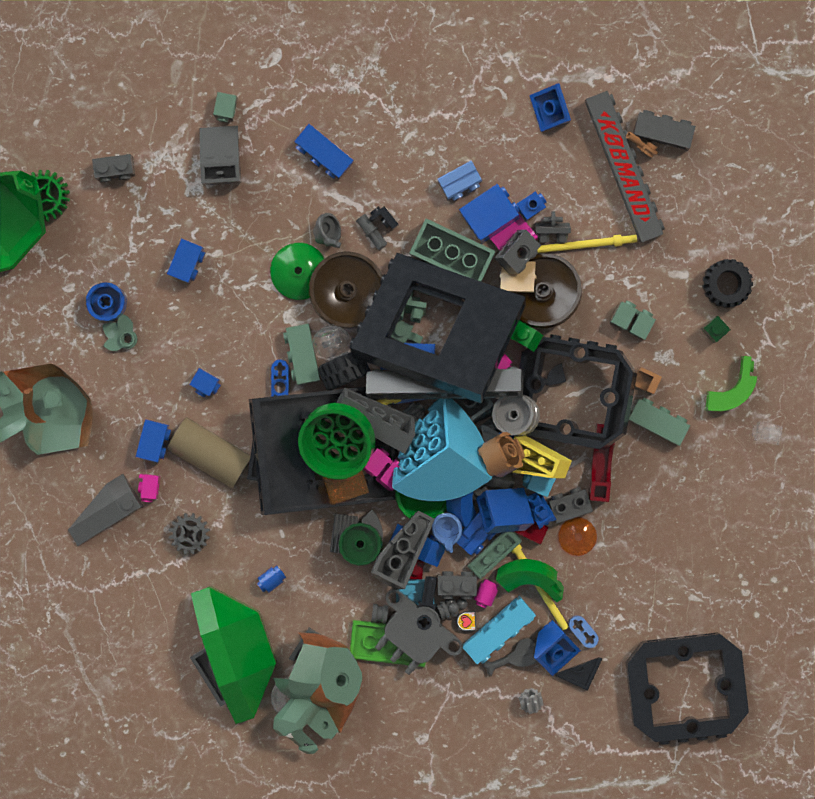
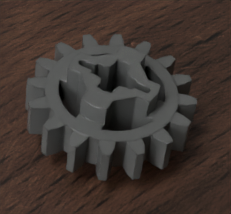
(184, 525)

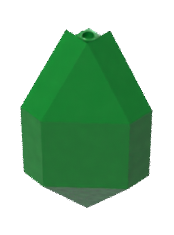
(20, 217)
(236, 649)

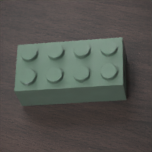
(451, 251)

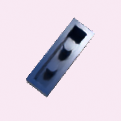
(323, 152)

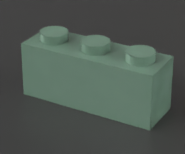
(301, 354)
(659, 421)

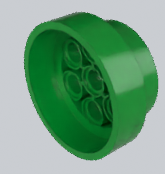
(318, 452)

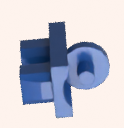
(540, 509)

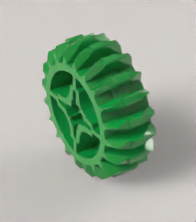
(48, 187)

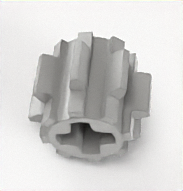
(531, 701)

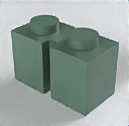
(624, 316)

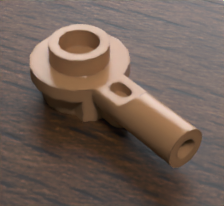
(648, 148)

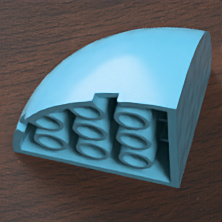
(442, 456)

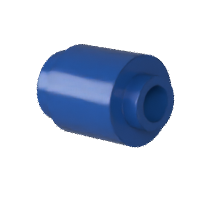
(271, 579)

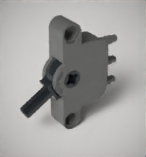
(408, 633)

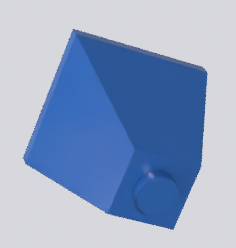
(554, 648)

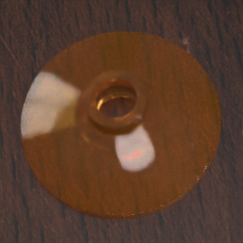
(570, 529)

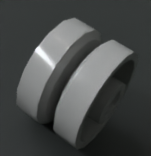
(527, 415)

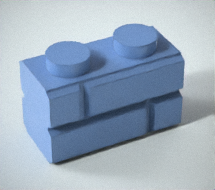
(460, 180)

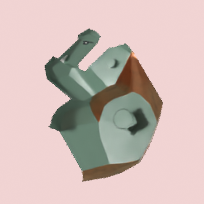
(46, 407)
(319, 690)

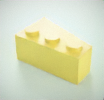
(541, 460)

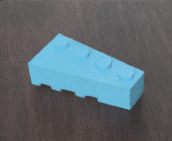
(498, 630)

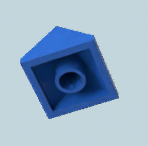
(550, 108)

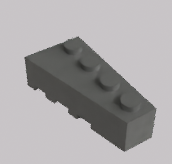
(388, 423)

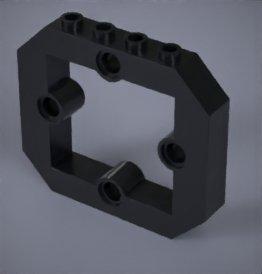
(622, 387)
(735, 694)

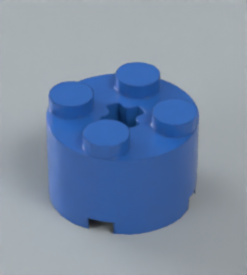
(95, 302)

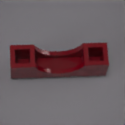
(601, 471)

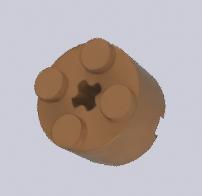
(502, 455)

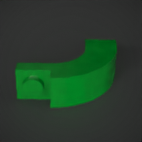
(530, 572)

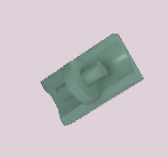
(415, 308)

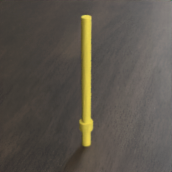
(616, 240)
(547, 599)

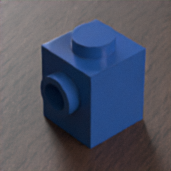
(531, 205)
(205, 383)

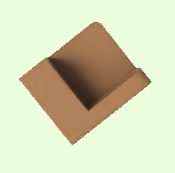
(647, 380)

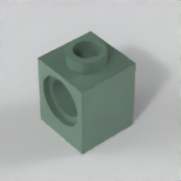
(225, 107)

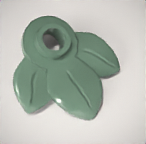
(117, 332)

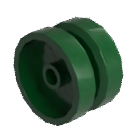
(350, 538)

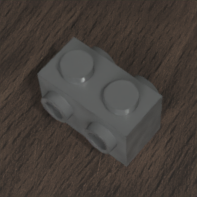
(458, 585)

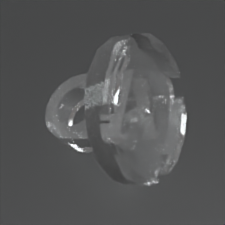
(331, 342)

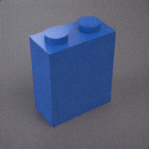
(490, 213)
(505, 510)

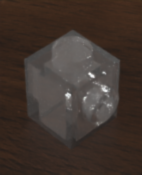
(767, 433)

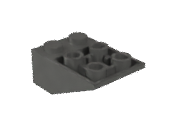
(219, 155)

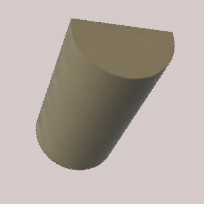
(209, 452)

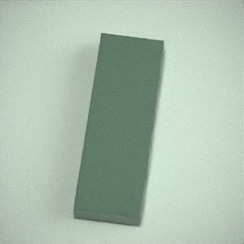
(494, 553)

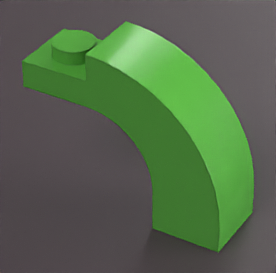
(738, 394)

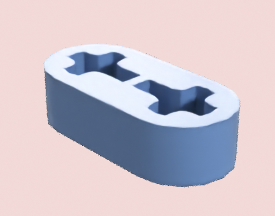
(580, 634)

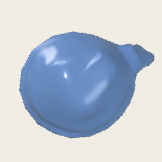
(447, 530)

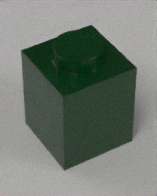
(715, 329)

